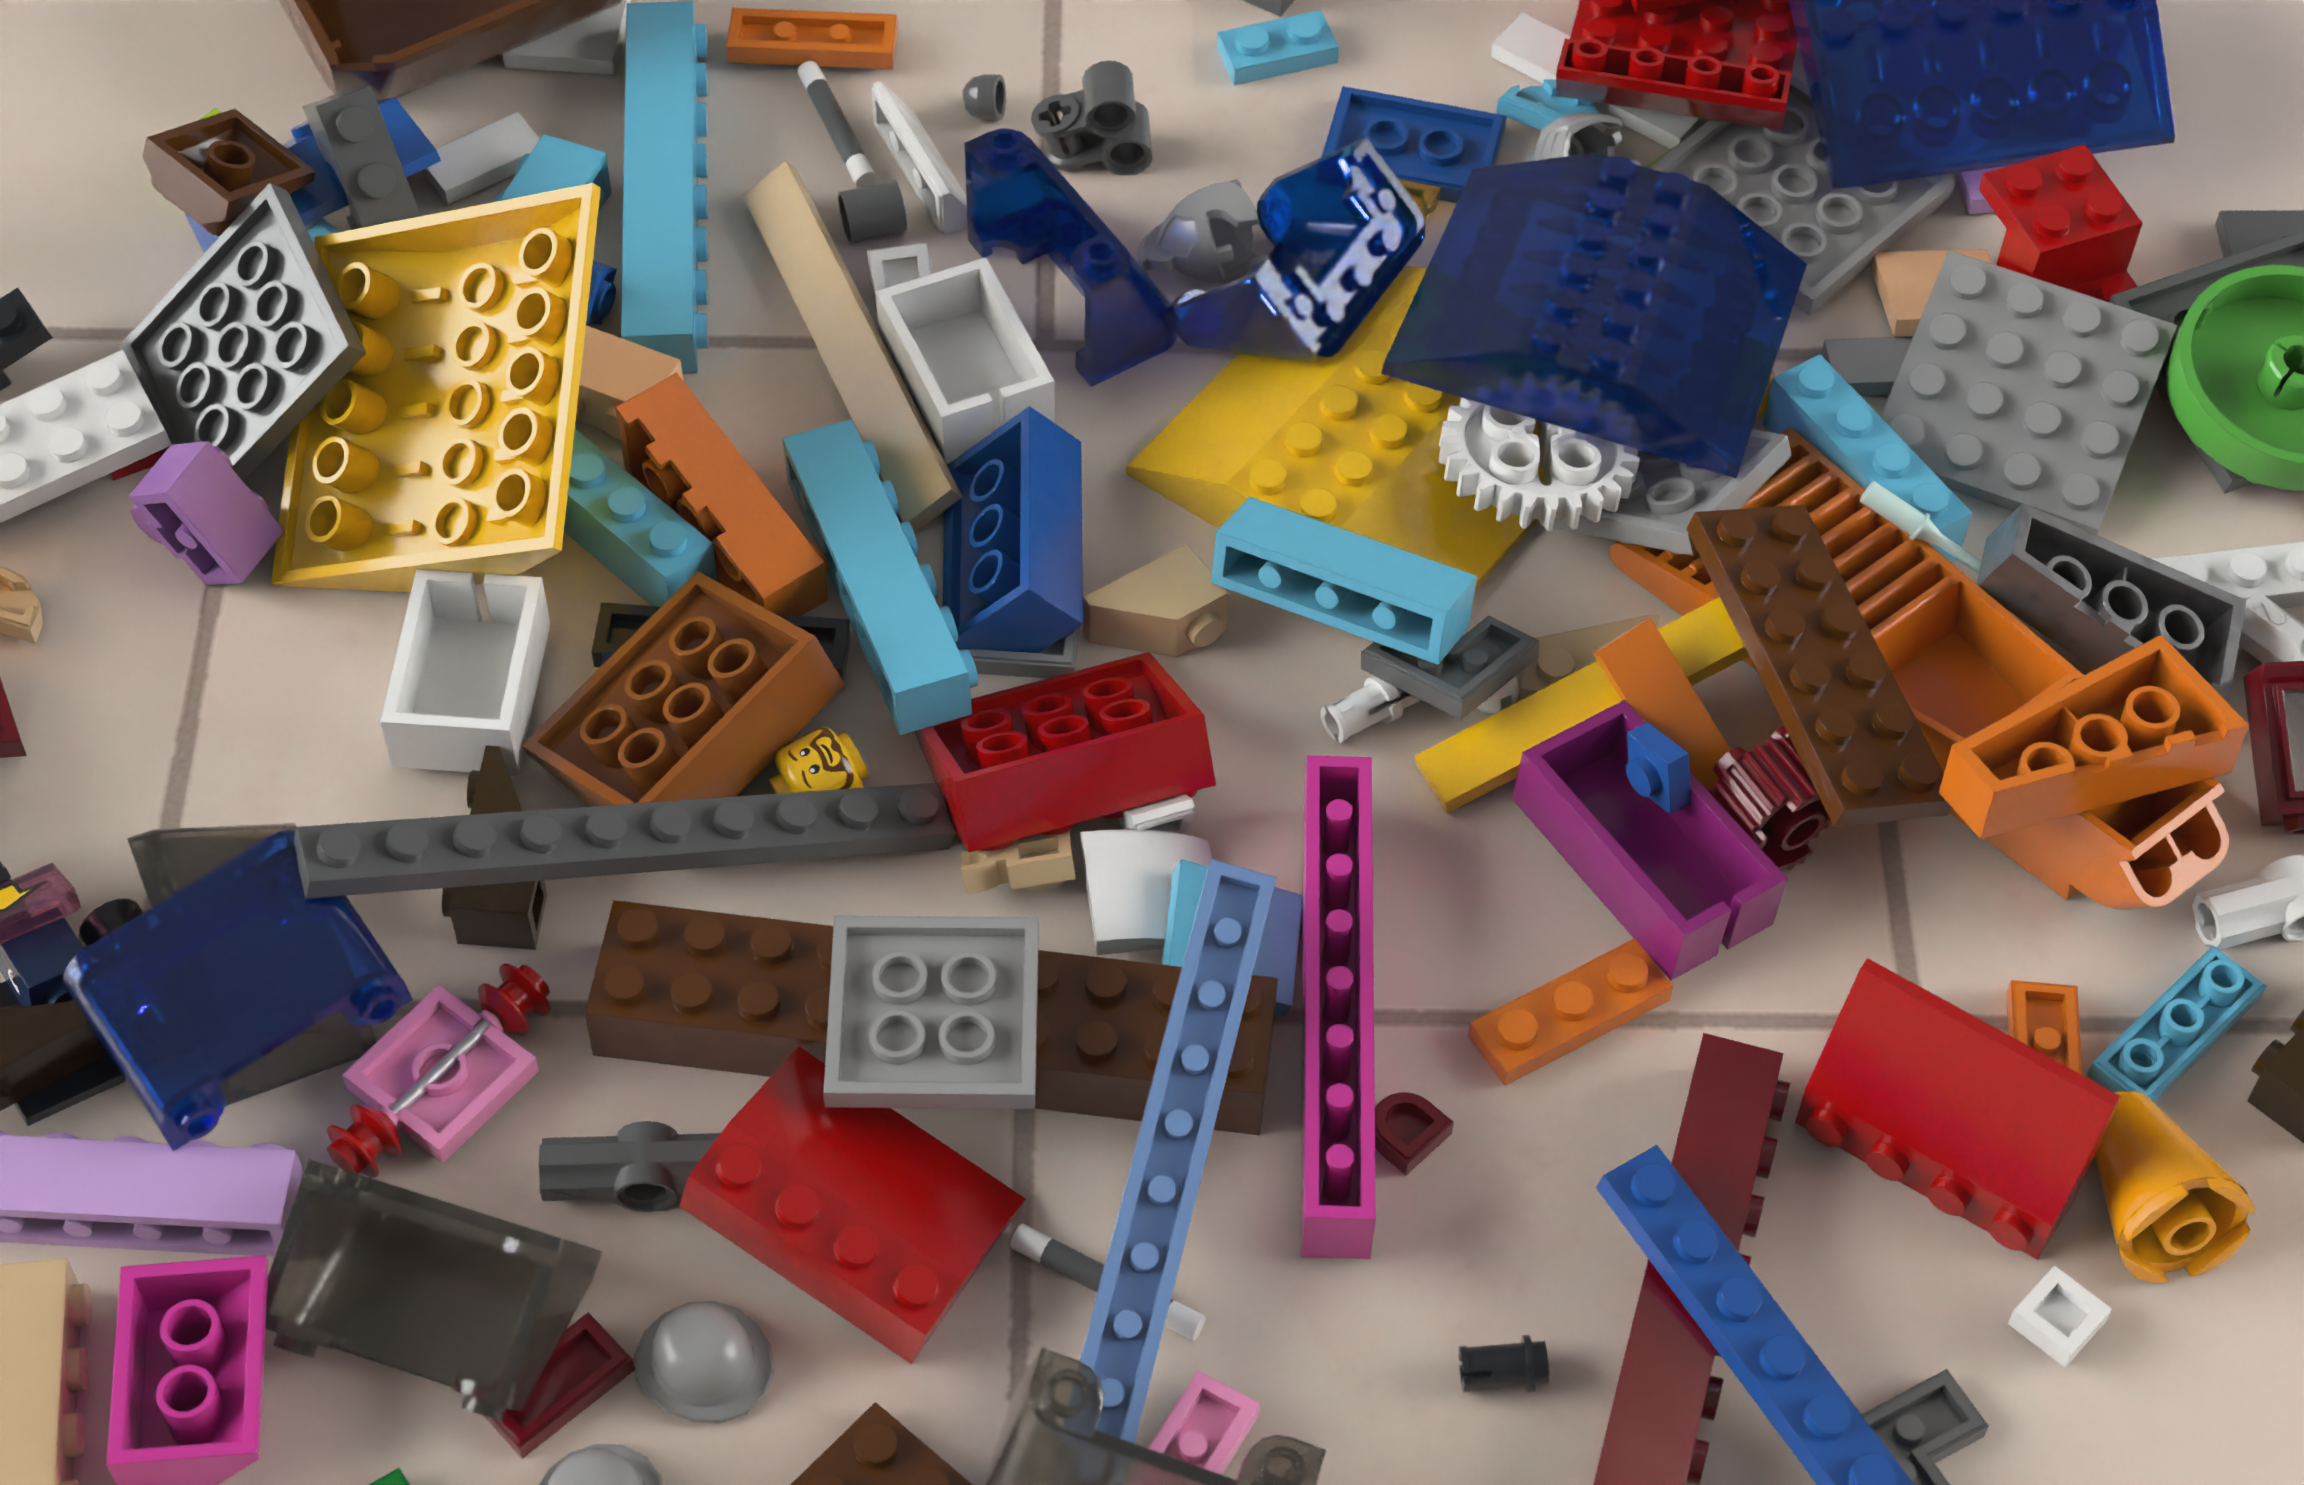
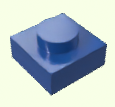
(1658, 768)

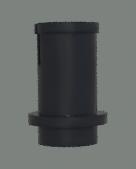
(1504, 1365)

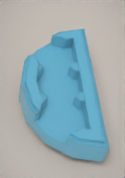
(1540, 105)

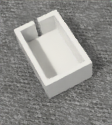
(963, 354)
(465, 678)

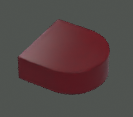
(1409, 1129)

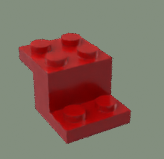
(2064, 222)

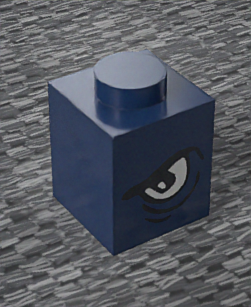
(37, 962)

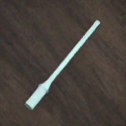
(1914, 522)

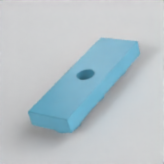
(2178, 1027)

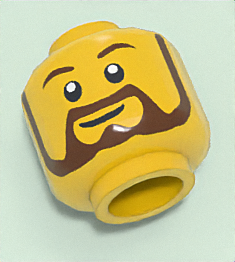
(819, 763)

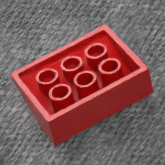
(1068, 752)
(1955, 1109)
(850, 1205)

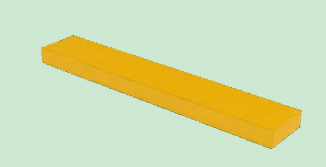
(1492, 749)

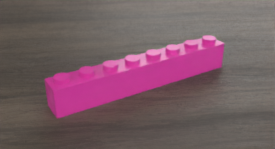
(1337, 1011)

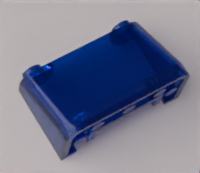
(1029, 207)
(1338, 245)
(225, 981)

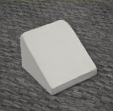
(1164, 815)

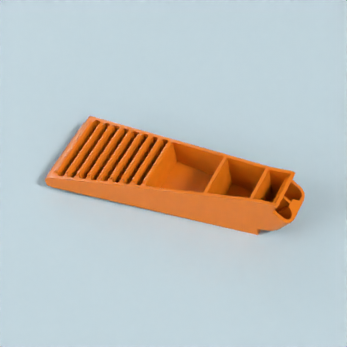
(1961, 670)

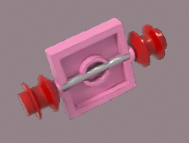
(440, 1072)

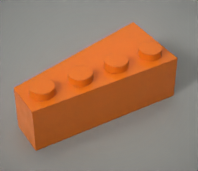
(700, 475)
(2095, 743)

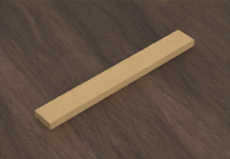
(851, 345)

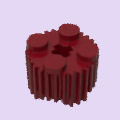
(1772, 798)

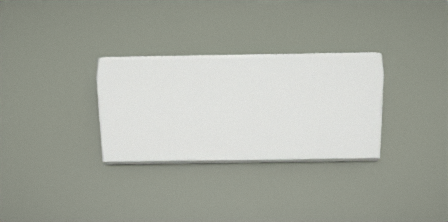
(919, 160)

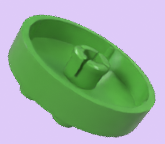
(2230, 370)

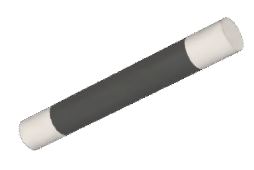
(836, 124)
(1089, 1272)

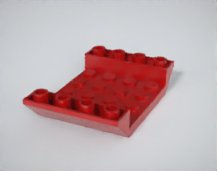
(1686, 60)

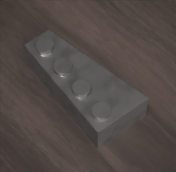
(2106, 597)

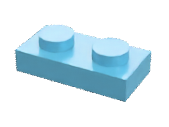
(1277, 47)

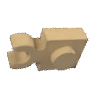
(1029, 863)

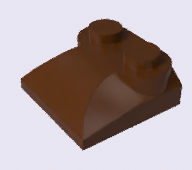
(220, 167)

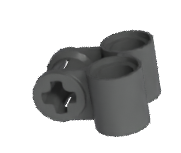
(1097, 123)

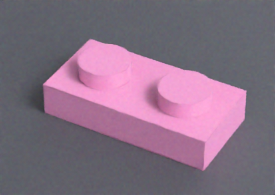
(1207, 1424)

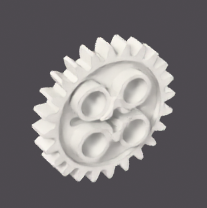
(1499, 461)

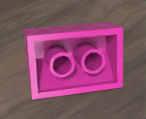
(188, 1371)

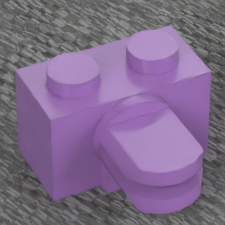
(204, 513)

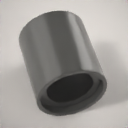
(872, 211)

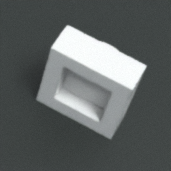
(897, 265)
(2059, 1316)

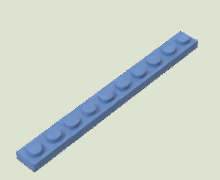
(1174, 1141)

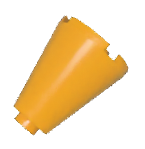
(2167, 1194)

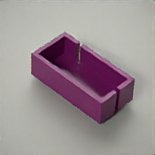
(1667, 878)

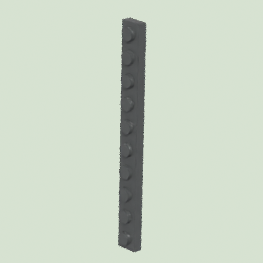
(619, 839)

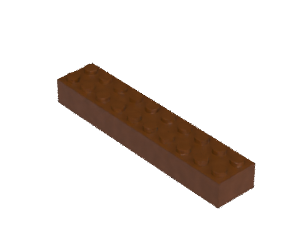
(756, 988)

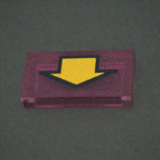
(35, 901)

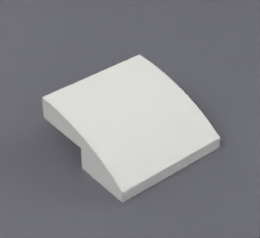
(1131, 884)

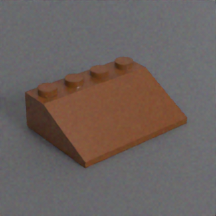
(688, 703)

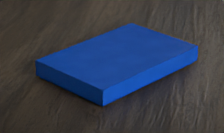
(1419, 137)

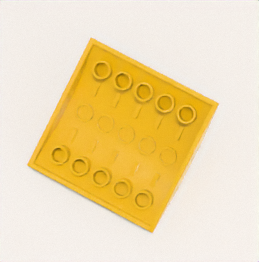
(462, 410)
(1332, 447)

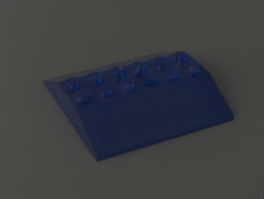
(1979, 82)
(1604, 306)

